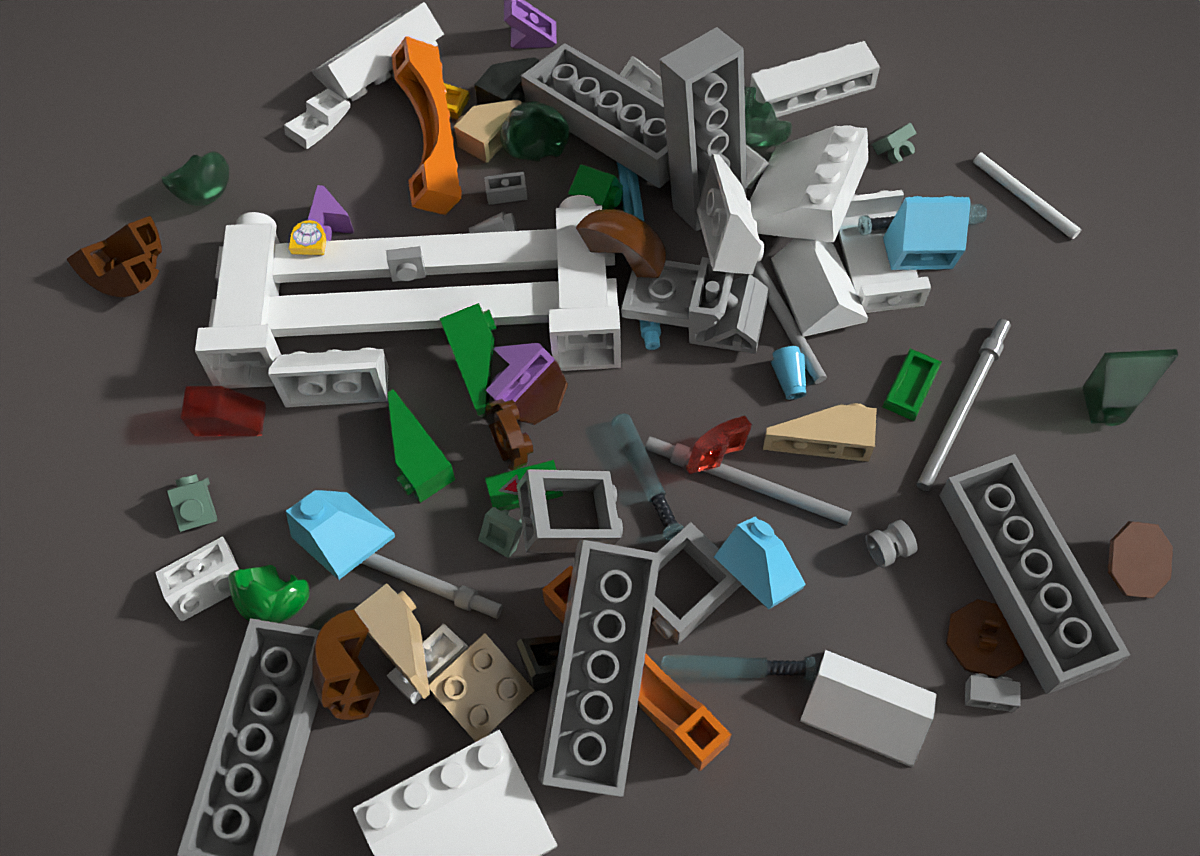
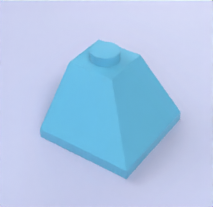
(336, 530)
(760, 562)

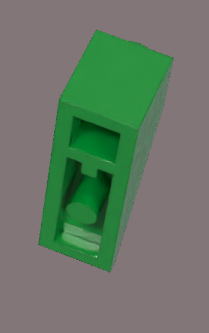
(473, 349)
(417, 457)

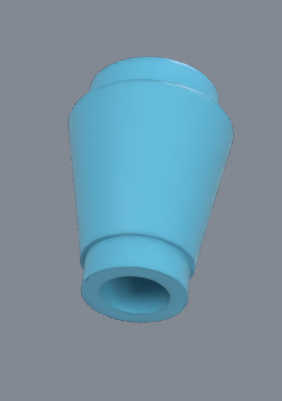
(790, 371)

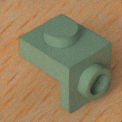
(192, 502)

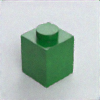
(599, 185)

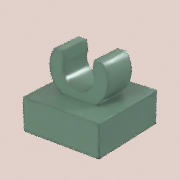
(894, 141)
(500, 531)

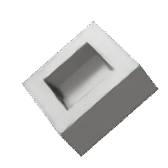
(406, 264)

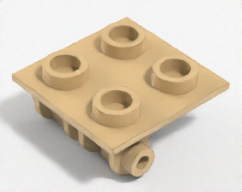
(480, 688)

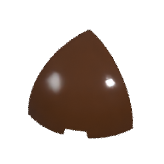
(624, 233)
(123, 261)
(337, 672)

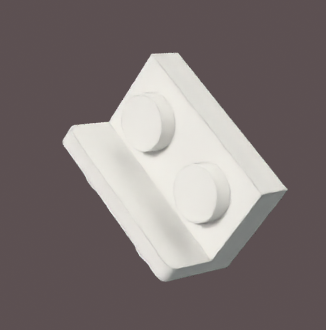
(198, 579)

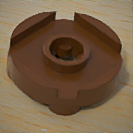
(507, 435)

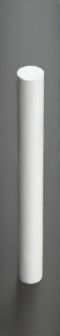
(1027, 196)

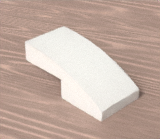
(320, 118)

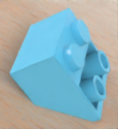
(928, 233)

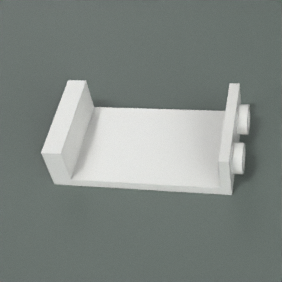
(868, 261)

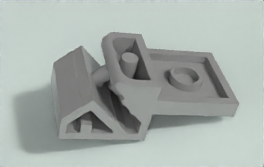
(704, 300)

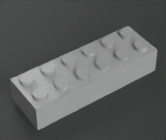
(603, 110)
(703, 115)
(1032, 574)
(599, 668)
(256, 746)

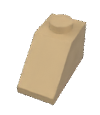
(480, 128)

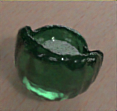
(761, 123)
(534, 132)
(199, 179)

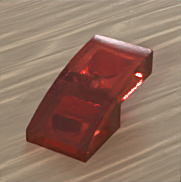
(716, 442)

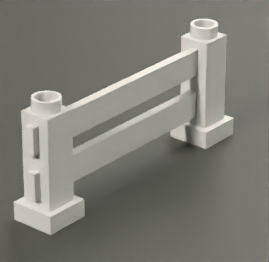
(253, 263)

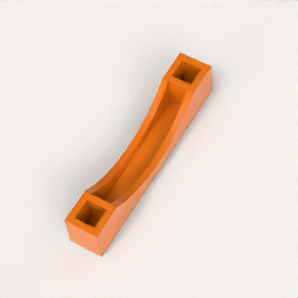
(420, 75)
(669, 706)

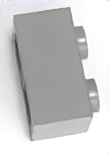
(505, 188)
(992, 693)

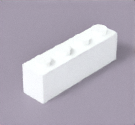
(817, 79)

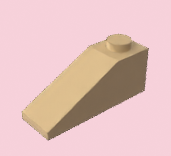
(832, 433)
(397, 634)

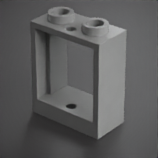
(535, 517)
(703, 552)

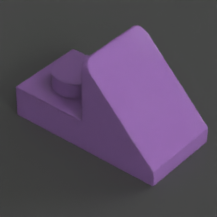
(529, 25)
(329, 213)
(525, 366)

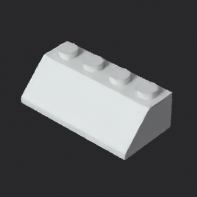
(371, 56)

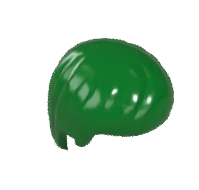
(265, 596)

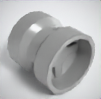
(891, 543)

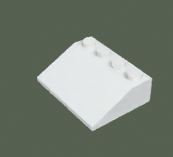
(810, 184)
(459, 808)

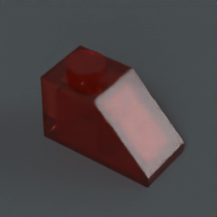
(221, 412)

